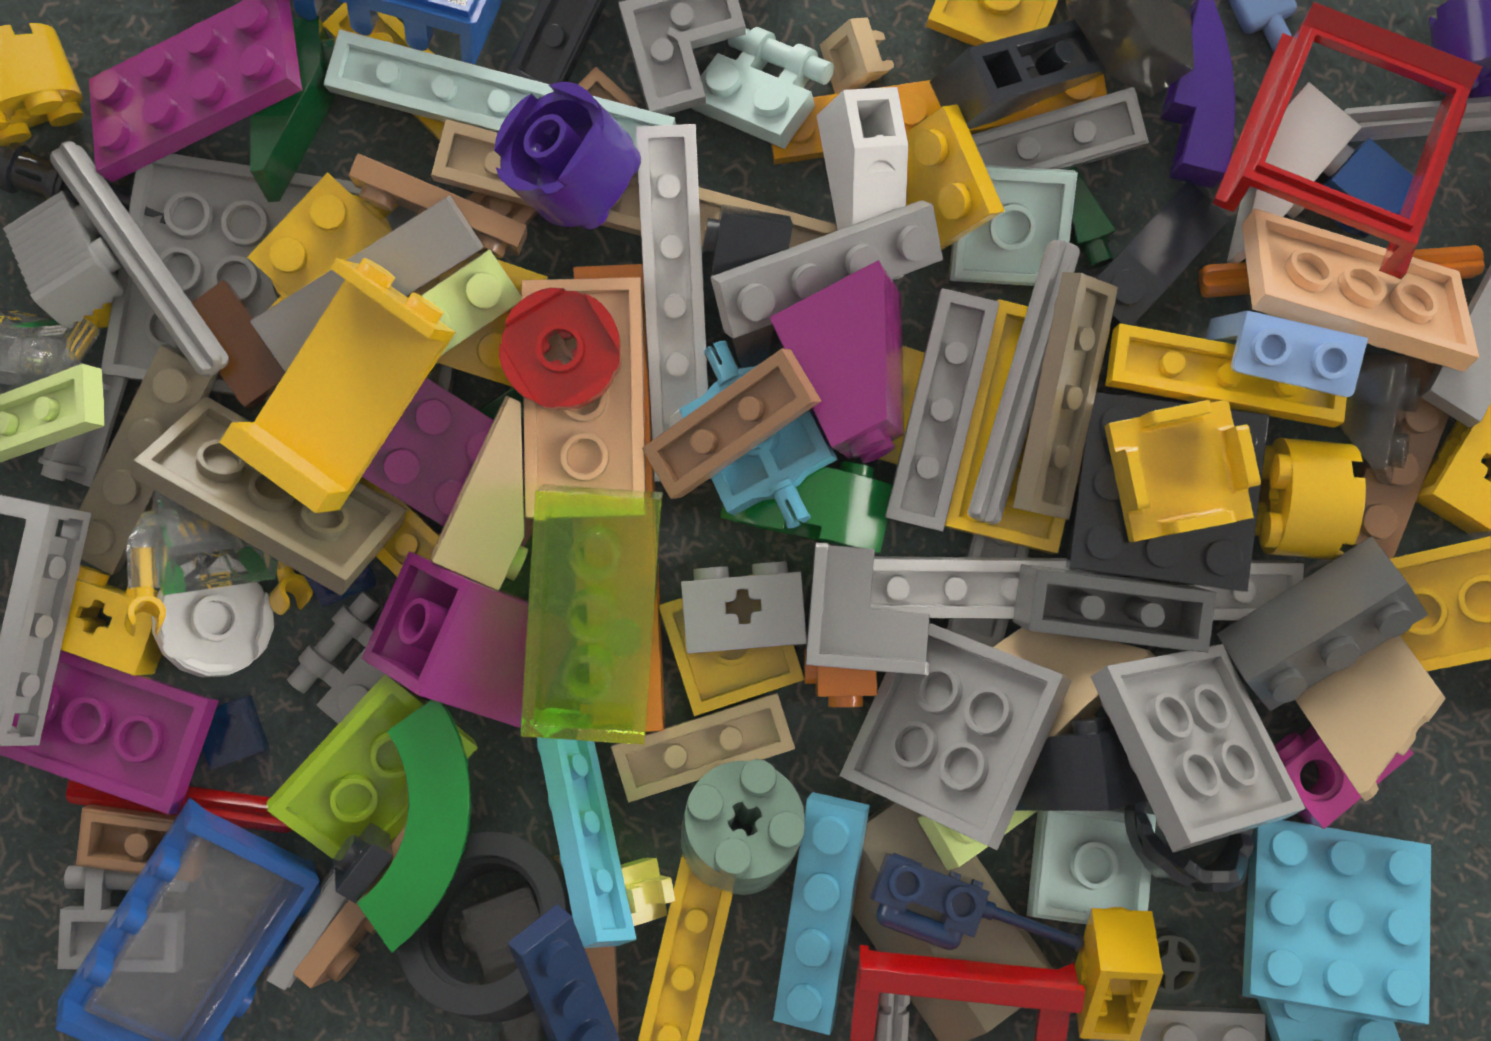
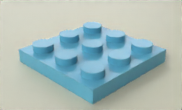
(1339, 922)

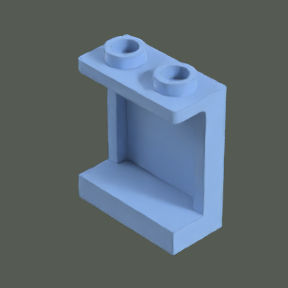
(1291, 351)

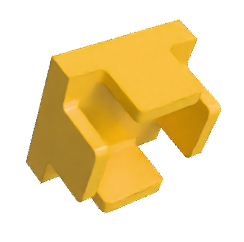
(1182, 469)

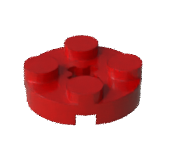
(527, 341)

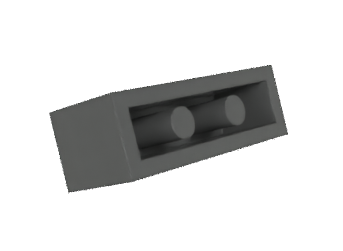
(1114, 608)
(1322, 624)

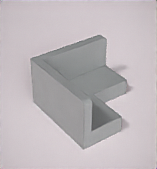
(662, 45)
(846, 630)

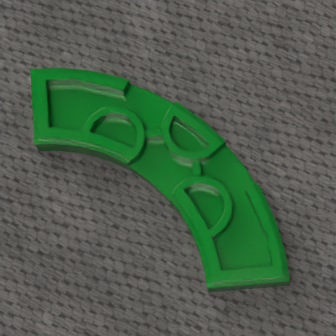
(434, 828)

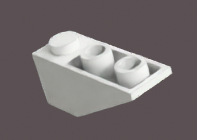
(1307, 143)
(864, 154)

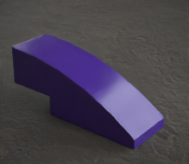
(1203, 103)

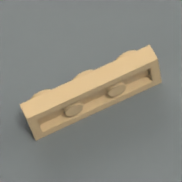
(699, 745)

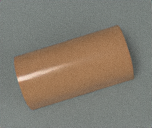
(119, 837)

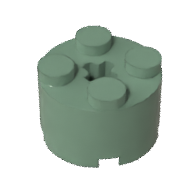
(756, 797)

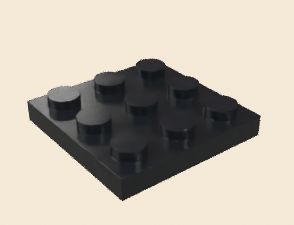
(1098, 534)

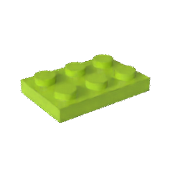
(354, 774)

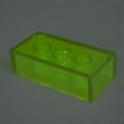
(591, 613)

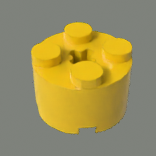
(35, 83)
(1309, 499)

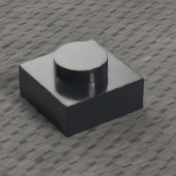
(361, 861)

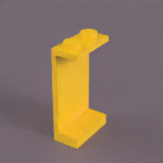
(343, 388)

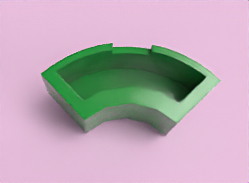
(843, 507)

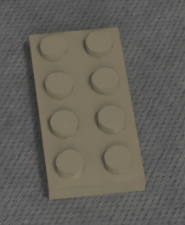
(224, 489)

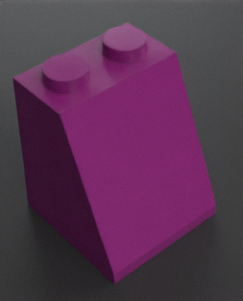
(853, 358)
(453, 640)

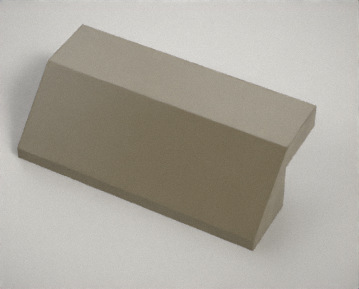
(898, 831)

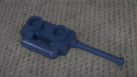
(960, 903)

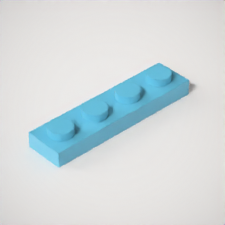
(586, 842)
(821, 913)

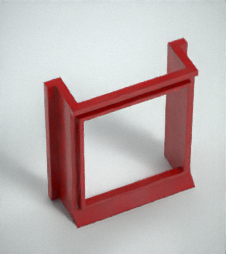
(1378, 48)
(1048, 990)

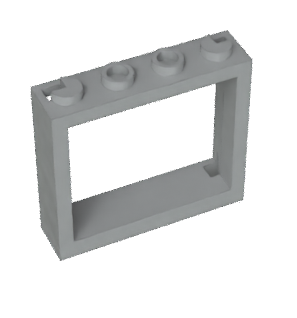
(36, 613)

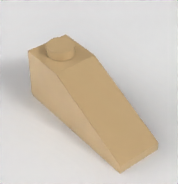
(488, 517)

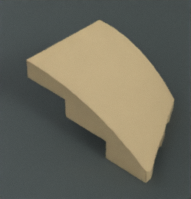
(1075, 659)
(1372, 711)

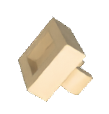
(855, 55)

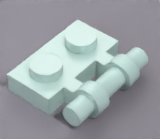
(755, 100)

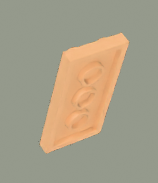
(1338, 286)
(604, 439)

